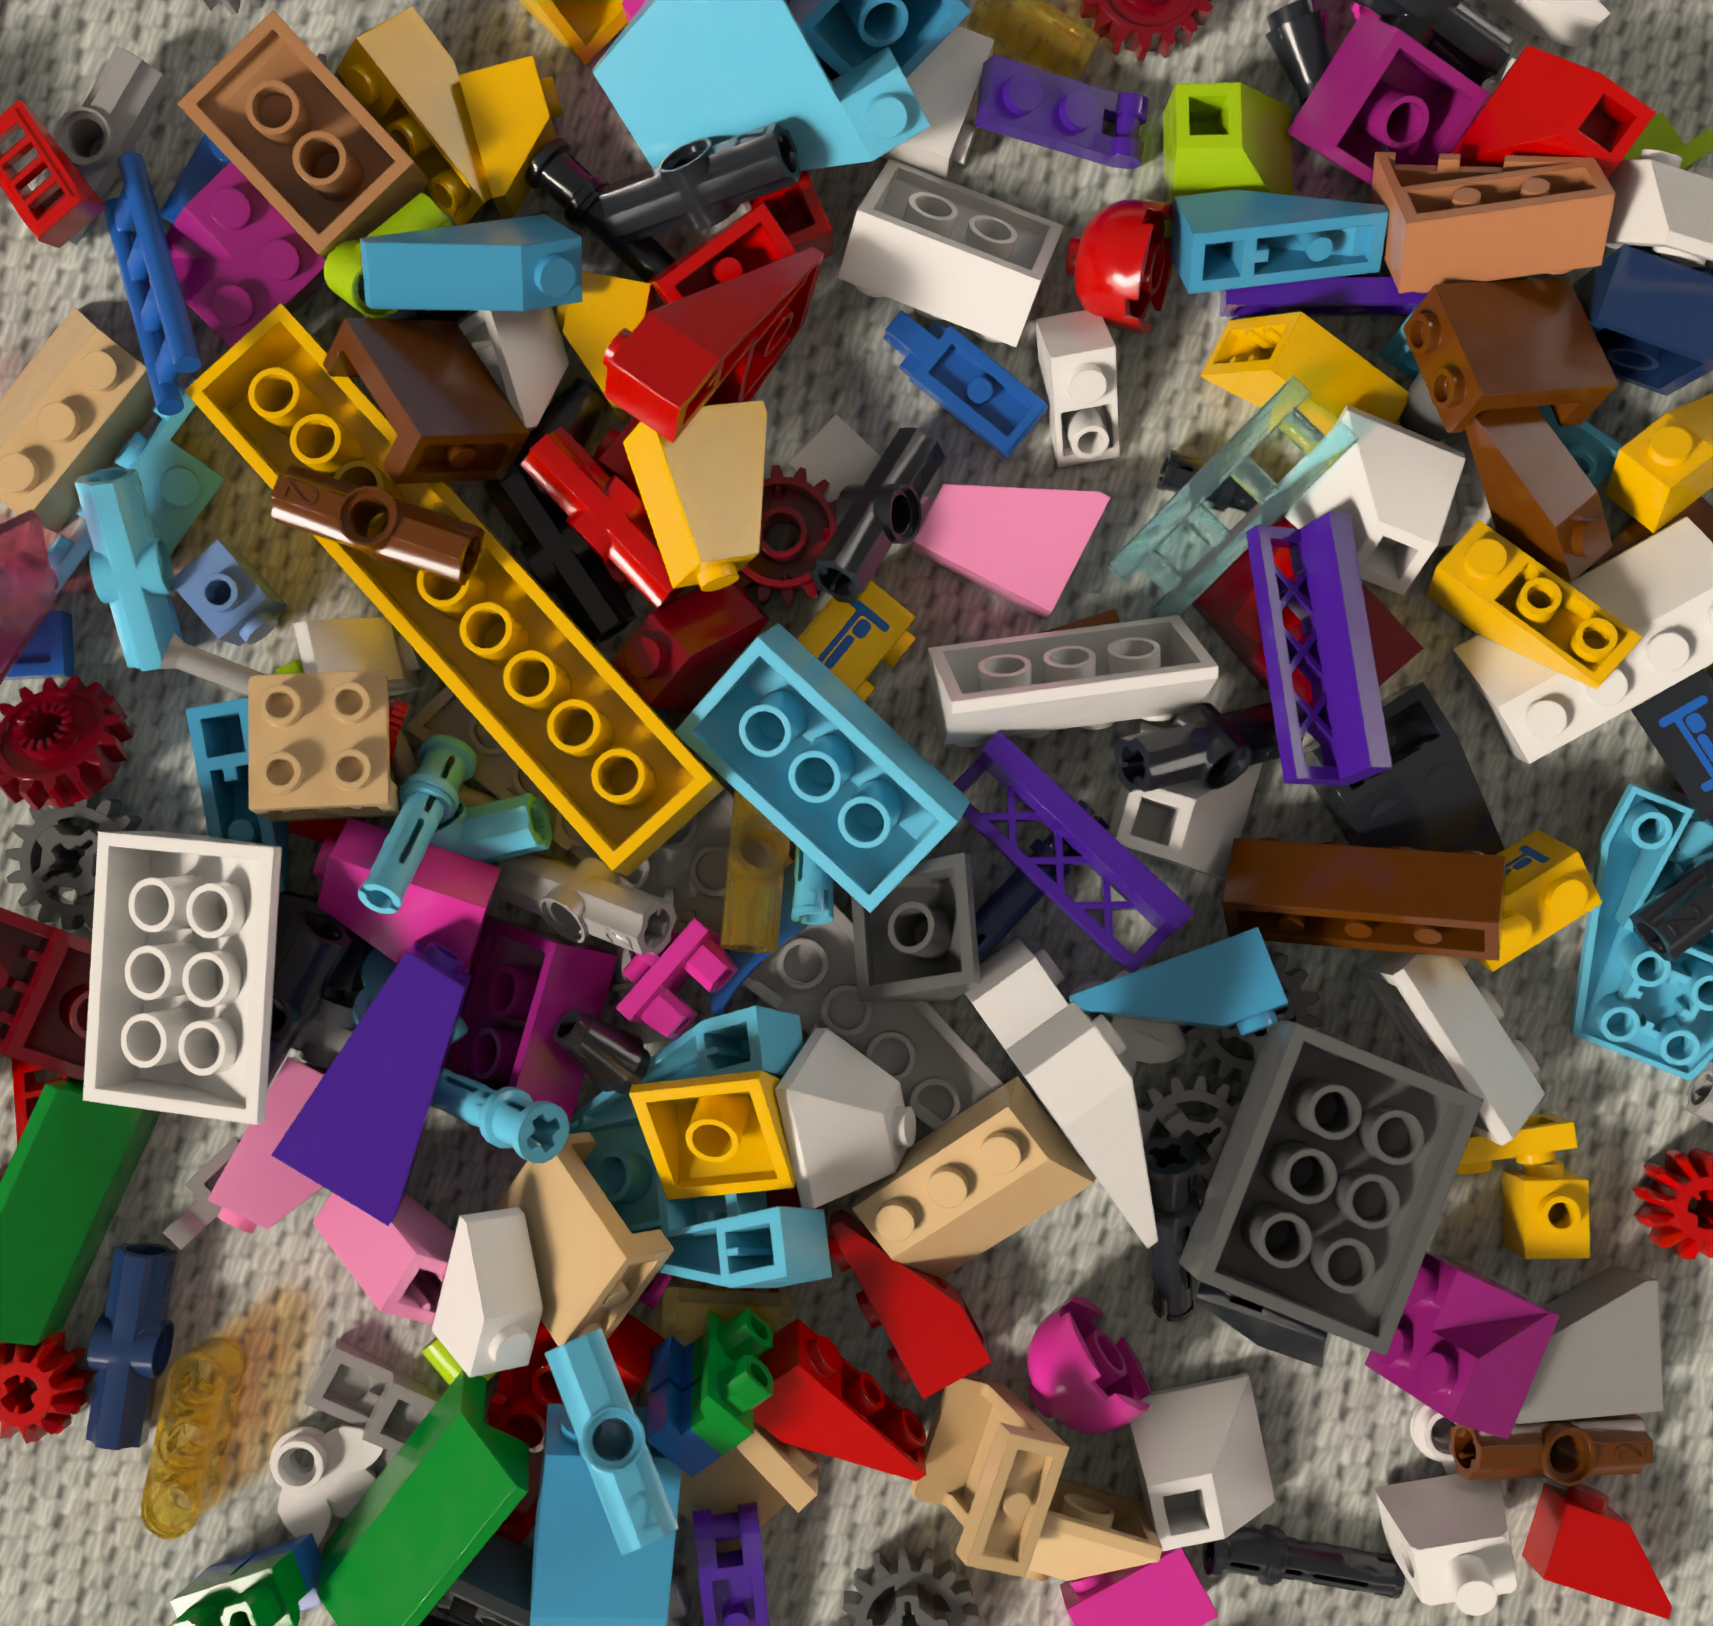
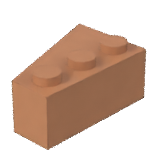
(1491, 221)

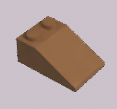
(302, 138)

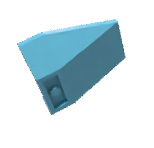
(1624, 990)

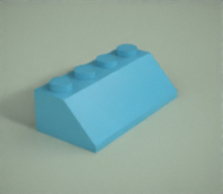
(823, 767)

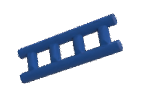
(158, 305)

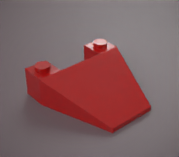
(704, 352)

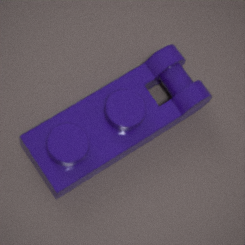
(1061, 113)
(732, 1580)

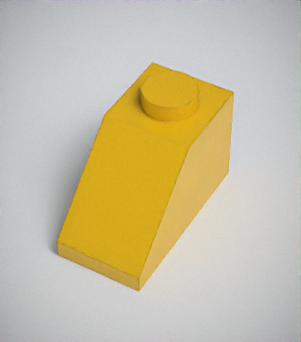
(511, 124)
(605, 310)

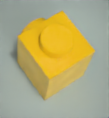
(1546, 1212)

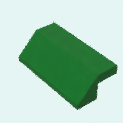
(61, 1203)
(424, 1514)

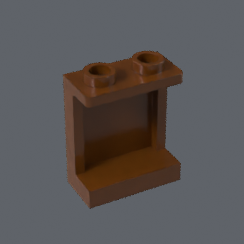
(1508, 349)
(435, 396)

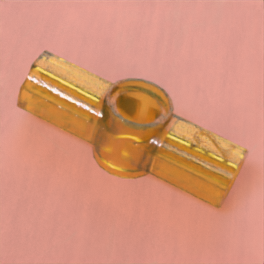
(752, 892)

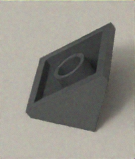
(920, 936)
(493, 1587)

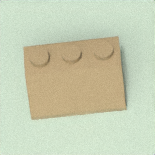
(68, 418)
(973, 1183)

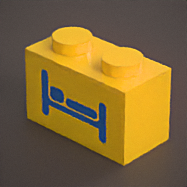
(860, 637)
(1543, 893)

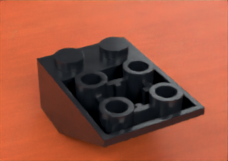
(1425, 797)

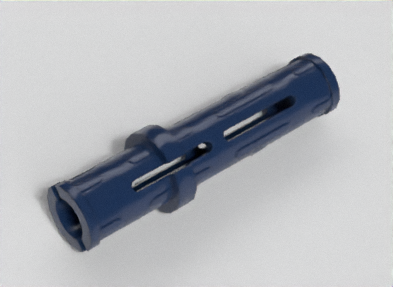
(1018, 895)

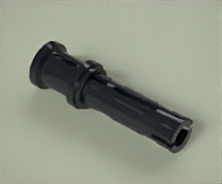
(579, 196)
(1175, 1206)
(1274, 1557)

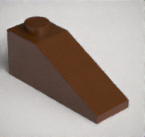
(1538, 491)

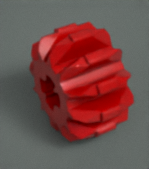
(1668, 1197)
(57, 1383)

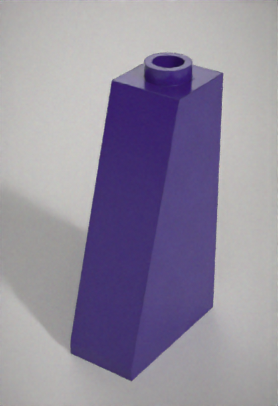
(376, 1097)

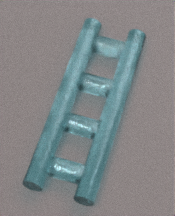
(1232, 460)

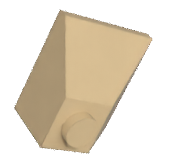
(1092, 1534)

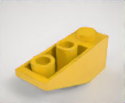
(417, 98)
(1528, 608)

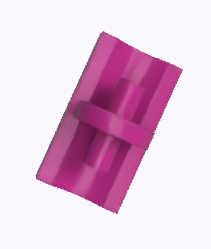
(660, 977)

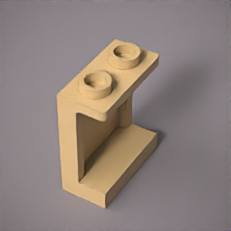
(580, 1246)
(993, 1471)

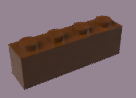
(1367, 897)

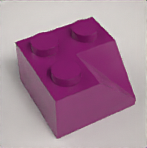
(1386, 98)
(240, 257)
(1466, 1346)

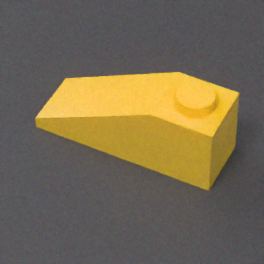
(1666, 465)

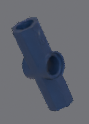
(131, 1345)

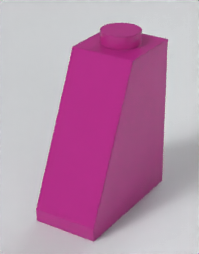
(441, 904)

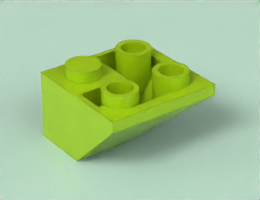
(1225, 141)

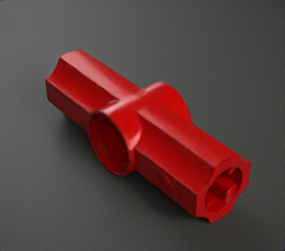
(601, 513)

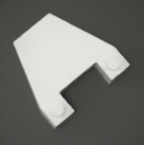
(1072, 1071)

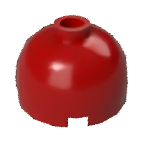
(1123, 262)

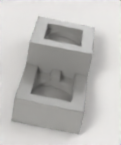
(370, 1395)

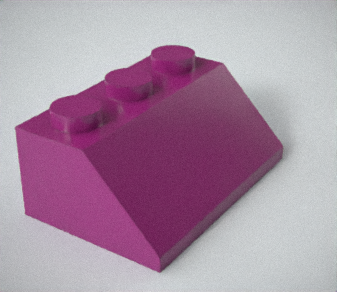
(514, 1001)

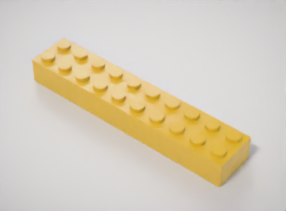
(491, 641)

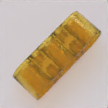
(174, 1458)

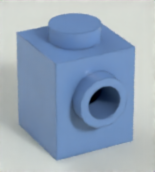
(229, 594)

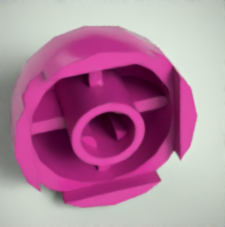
(1082, 1373)

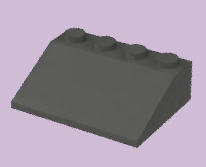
(1330, 1185)

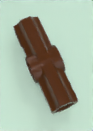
(344, 511)
(1554, 1449)

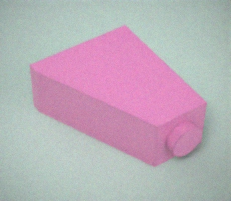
(1010, 538)
(255, 1184)
(394, 1264)

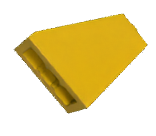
(1265, 351)
(704, 492)

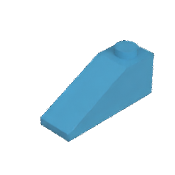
(1272, 239)
(475, 267)
(222, 769)
(1203, 988)

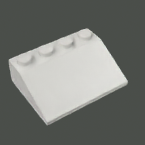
(182, 974)

